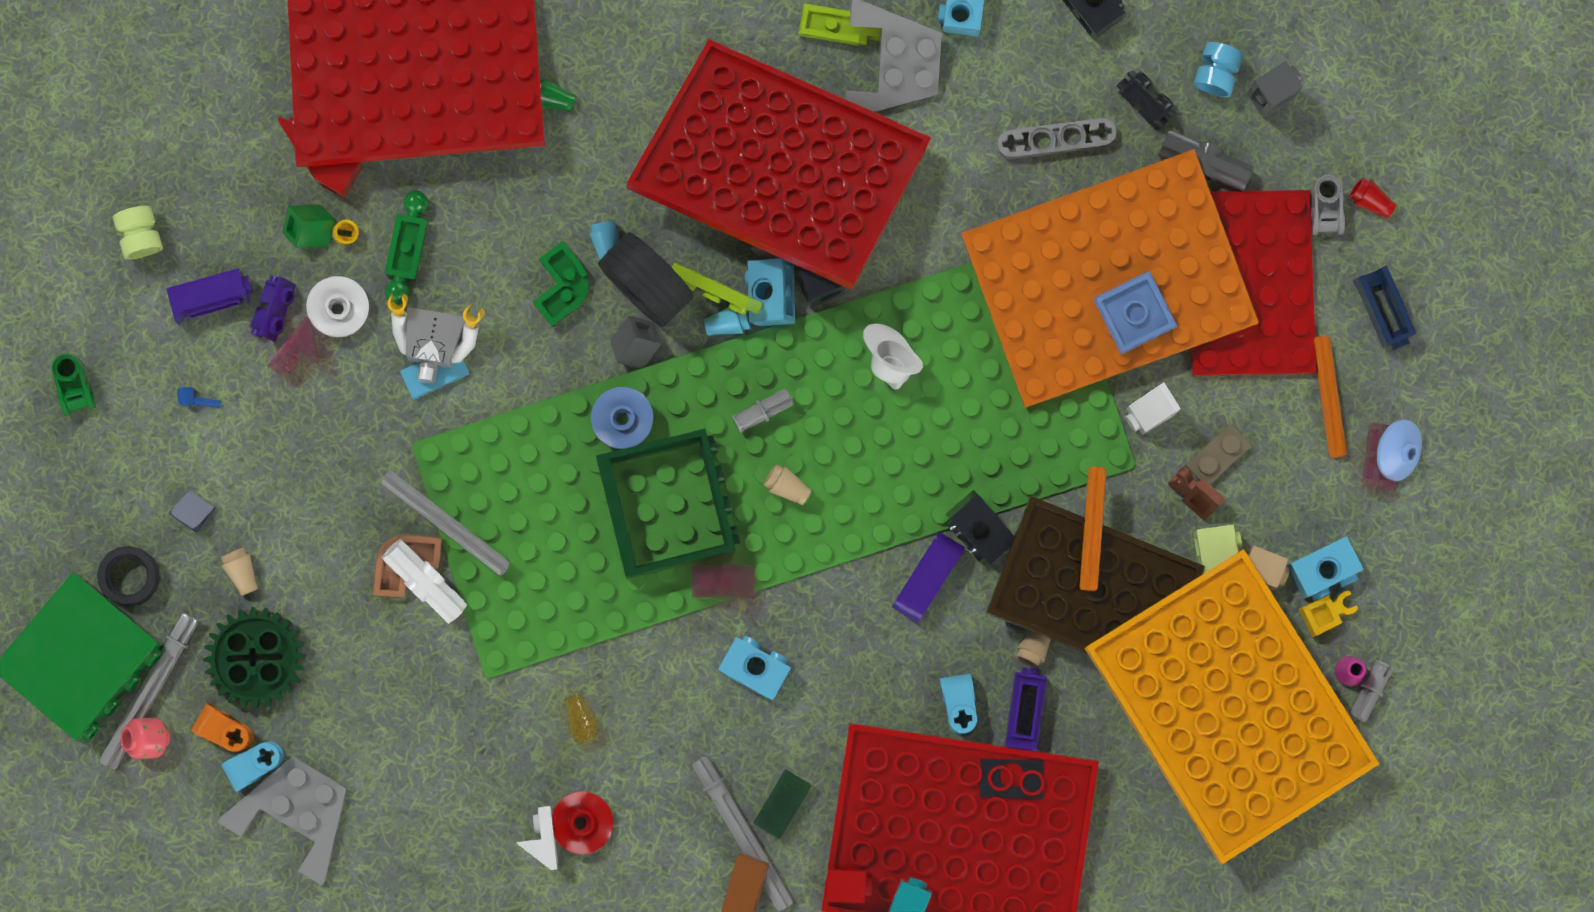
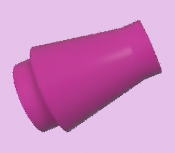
(1343, 672)

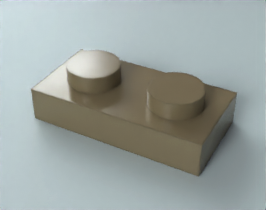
(1218, 455)

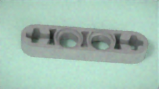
(1055, 134)

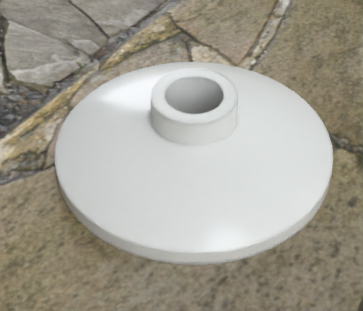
(342, 292)

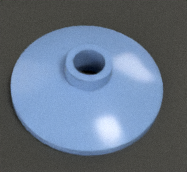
(1399, 450)

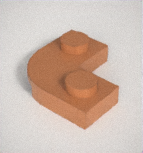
(389, 583)

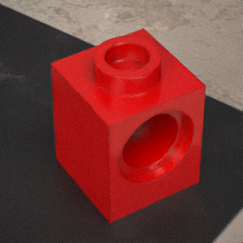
(847, 885)

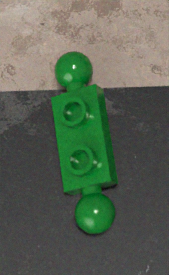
(406, 246)

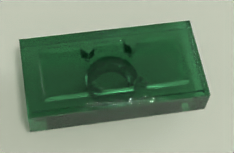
(782, 804)

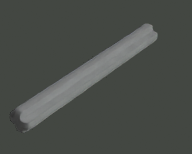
(445, 522)

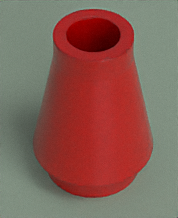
(1370, 197)

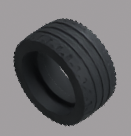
(645, 279)

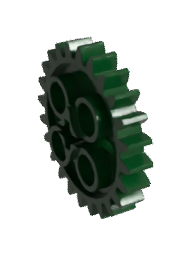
(255, 686)

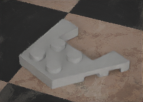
(906, 58)
(300, 800)

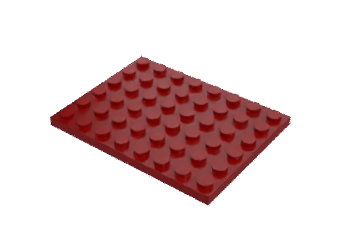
(412, 78)
(779, 164)
(917, 812)

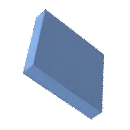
(1135, 312)

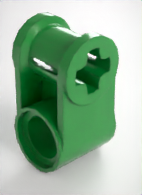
(72, 386)

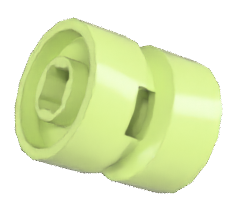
(137, 230)

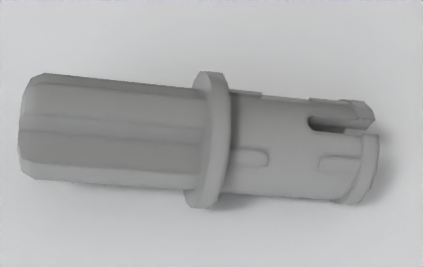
(763, 410)
(1371, 690)

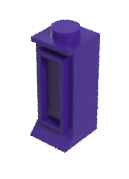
(209, 294)
(1030, 677)

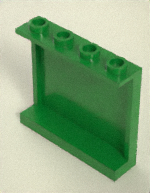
(78, 658)

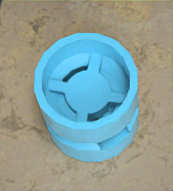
(1219, 65)

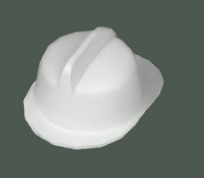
(891, 355)

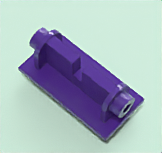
(278, 295)

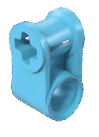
(959, 697)
(249, 767)

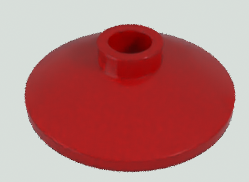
(597, 820)

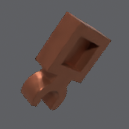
(1198, 495)

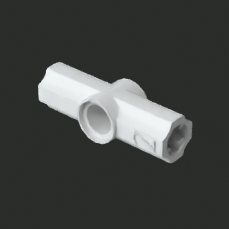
(424, 581)

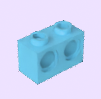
(971, 26)

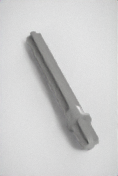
(151, 686)
(740, 829)

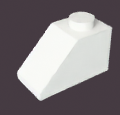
(1152, 409)

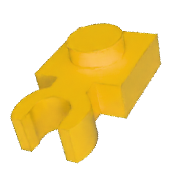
(1324, 613)

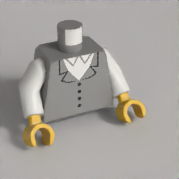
(433, 337)

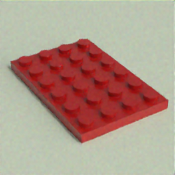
(1274, 256)

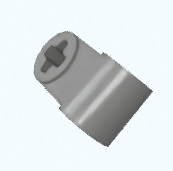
(1327, 213)

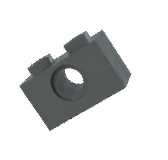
(1275, 89)

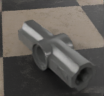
(1212, 160)

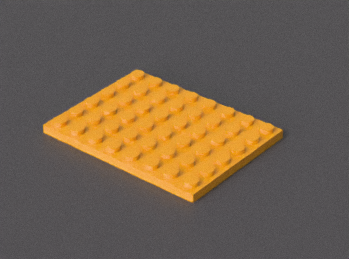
(1232, 706)

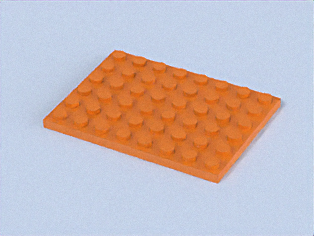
(1058, 256)

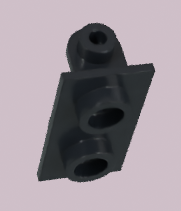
(1156, 105)

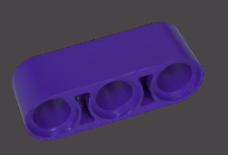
(928, 577)

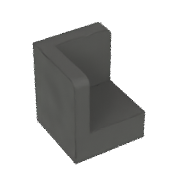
(635, 342)

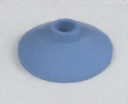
(616, 402)

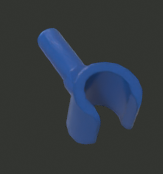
(187, 398)

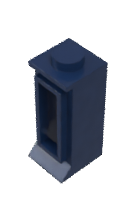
(1384, 279)

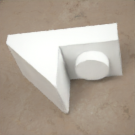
(544, 848)

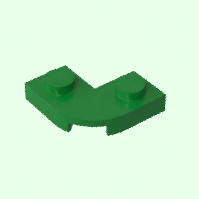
(570, 288)

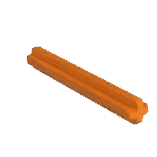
(1329, 397)
(1093, 528)

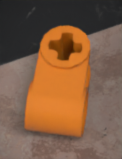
(219, 727)

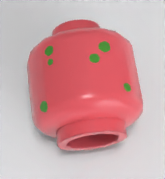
(145, 738)

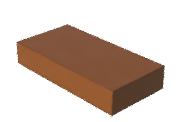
(745, 884)

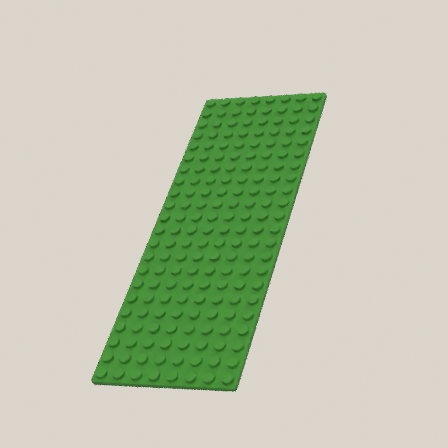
(874, 456)

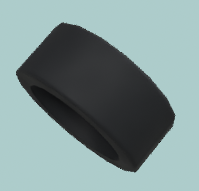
(108, 563)

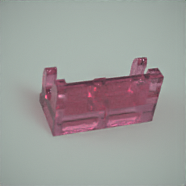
(1371, 474)

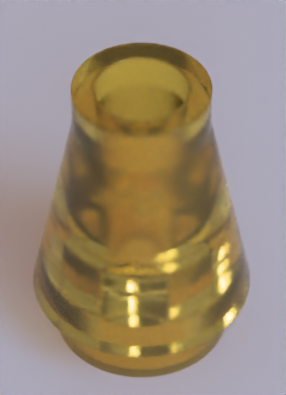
(580, 719)

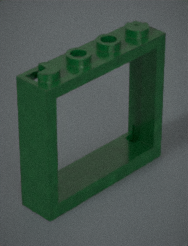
(715, 477)

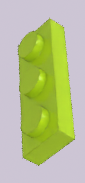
(716, 291)

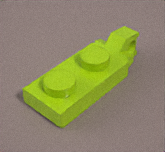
(834, 26)

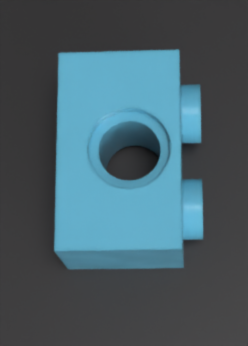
(780, 306)
(1339, 556)
(736, 663)

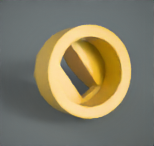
(345, 225)

